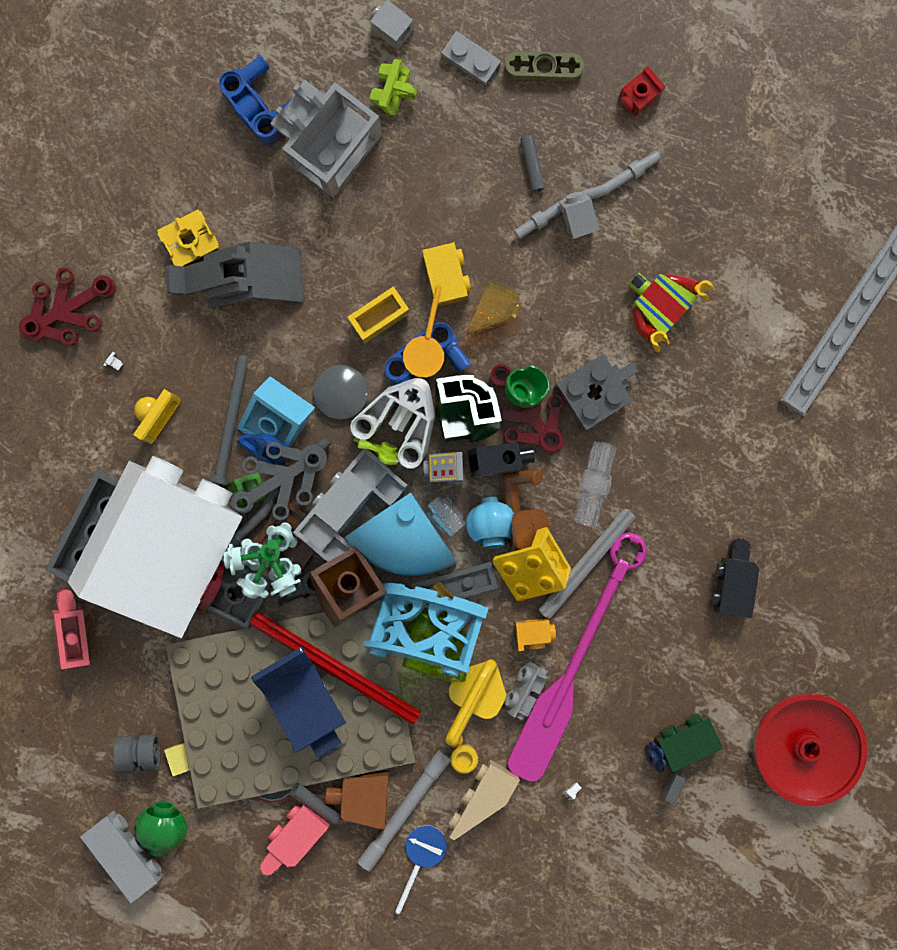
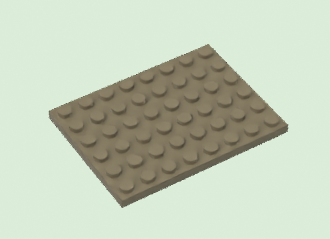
(235, 737)

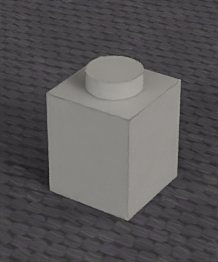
(391, 24)
(578, 215)

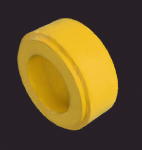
(464, 759)

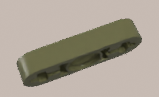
(552, 57)

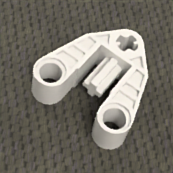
(420, 431)

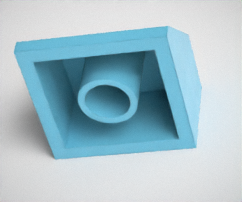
(276, 412)

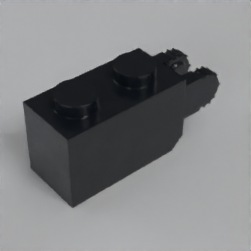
(736, 582)

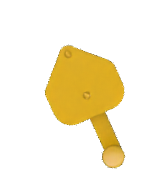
(478, 695)

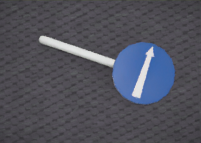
(425, 848)

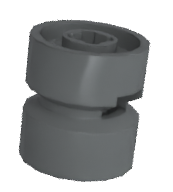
(135, 753)

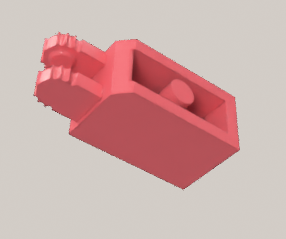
(294, 839)

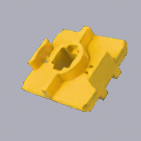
(175, 231)

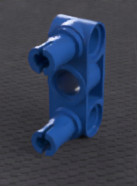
(247, 102)
(450, 349)

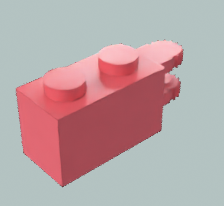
(69, 631)

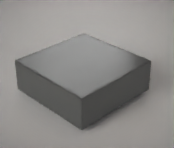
(673, 787)

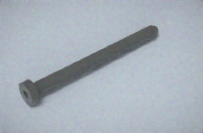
(230, 422)

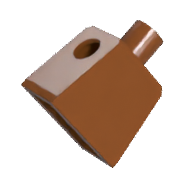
(362, 798)

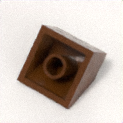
(346, 586)

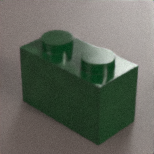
(688, 741)

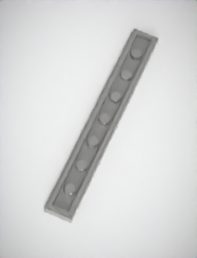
(843, 328)

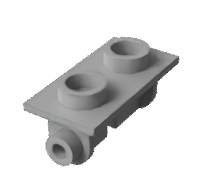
(529, 678)

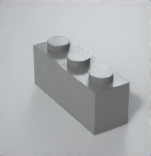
(122, 856)

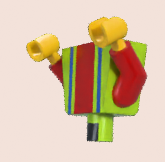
(664, 303)

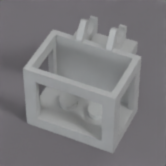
(326, 134)

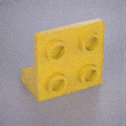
(534, 569)

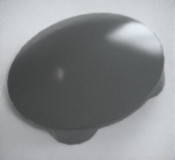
(340, 392)

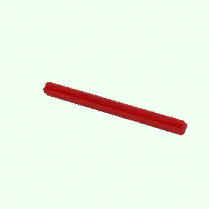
(336, 668)

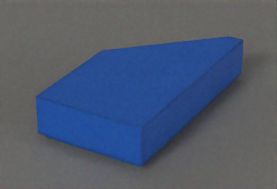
(257, 445)

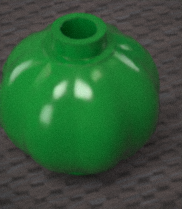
(160, 828)

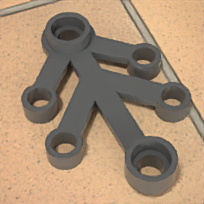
(282, 476)

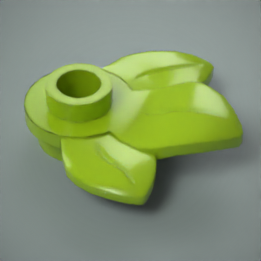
(385, 452)

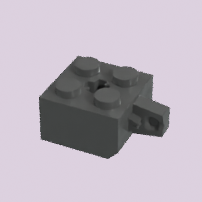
(611, 387)

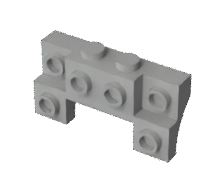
(344, 500)

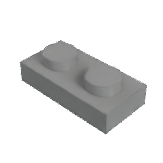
(470, 58)

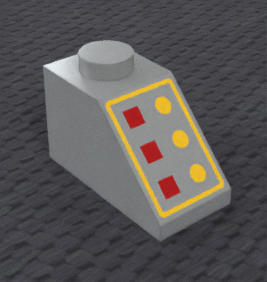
(444, 467)

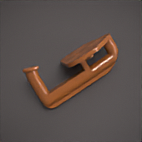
(524, 522)

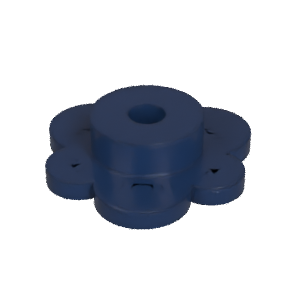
(655, 756)

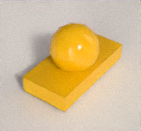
(154, 415)

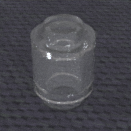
(446, 515)

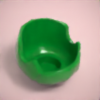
(527, 386)

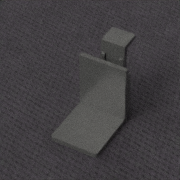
(241, 274)

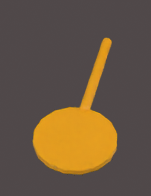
(423, 354)

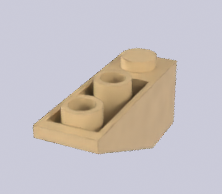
(488, 796)

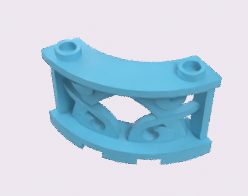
(458, 611)

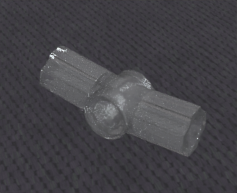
(594, 484)

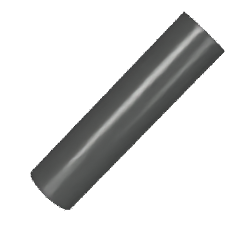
(532, 163)
(315, 804)

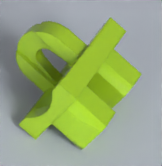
(395, 89)

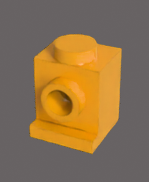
(534, 633)

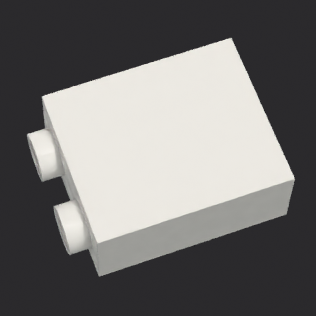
(155, 546)

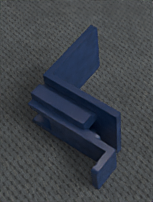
(301, 703)

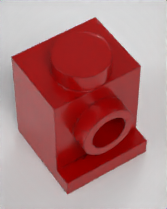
(650, 85)

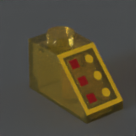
(494, 308)

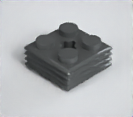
(243, 608)

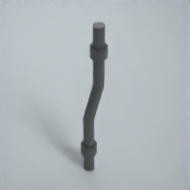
(267, 505)

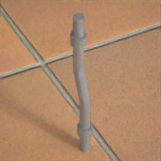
(634, 170)

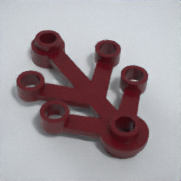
(63, 309)
(532, 417)

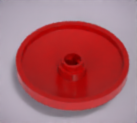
(828, 766)

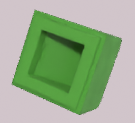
(246, 483)

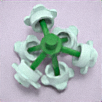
(263, 556)

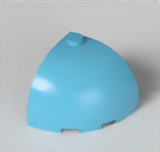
(402, 541)

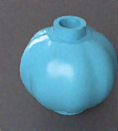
(490, 523)

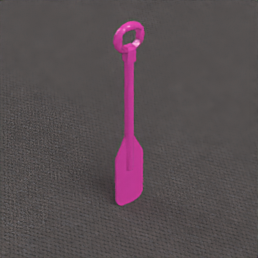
(555, 705)

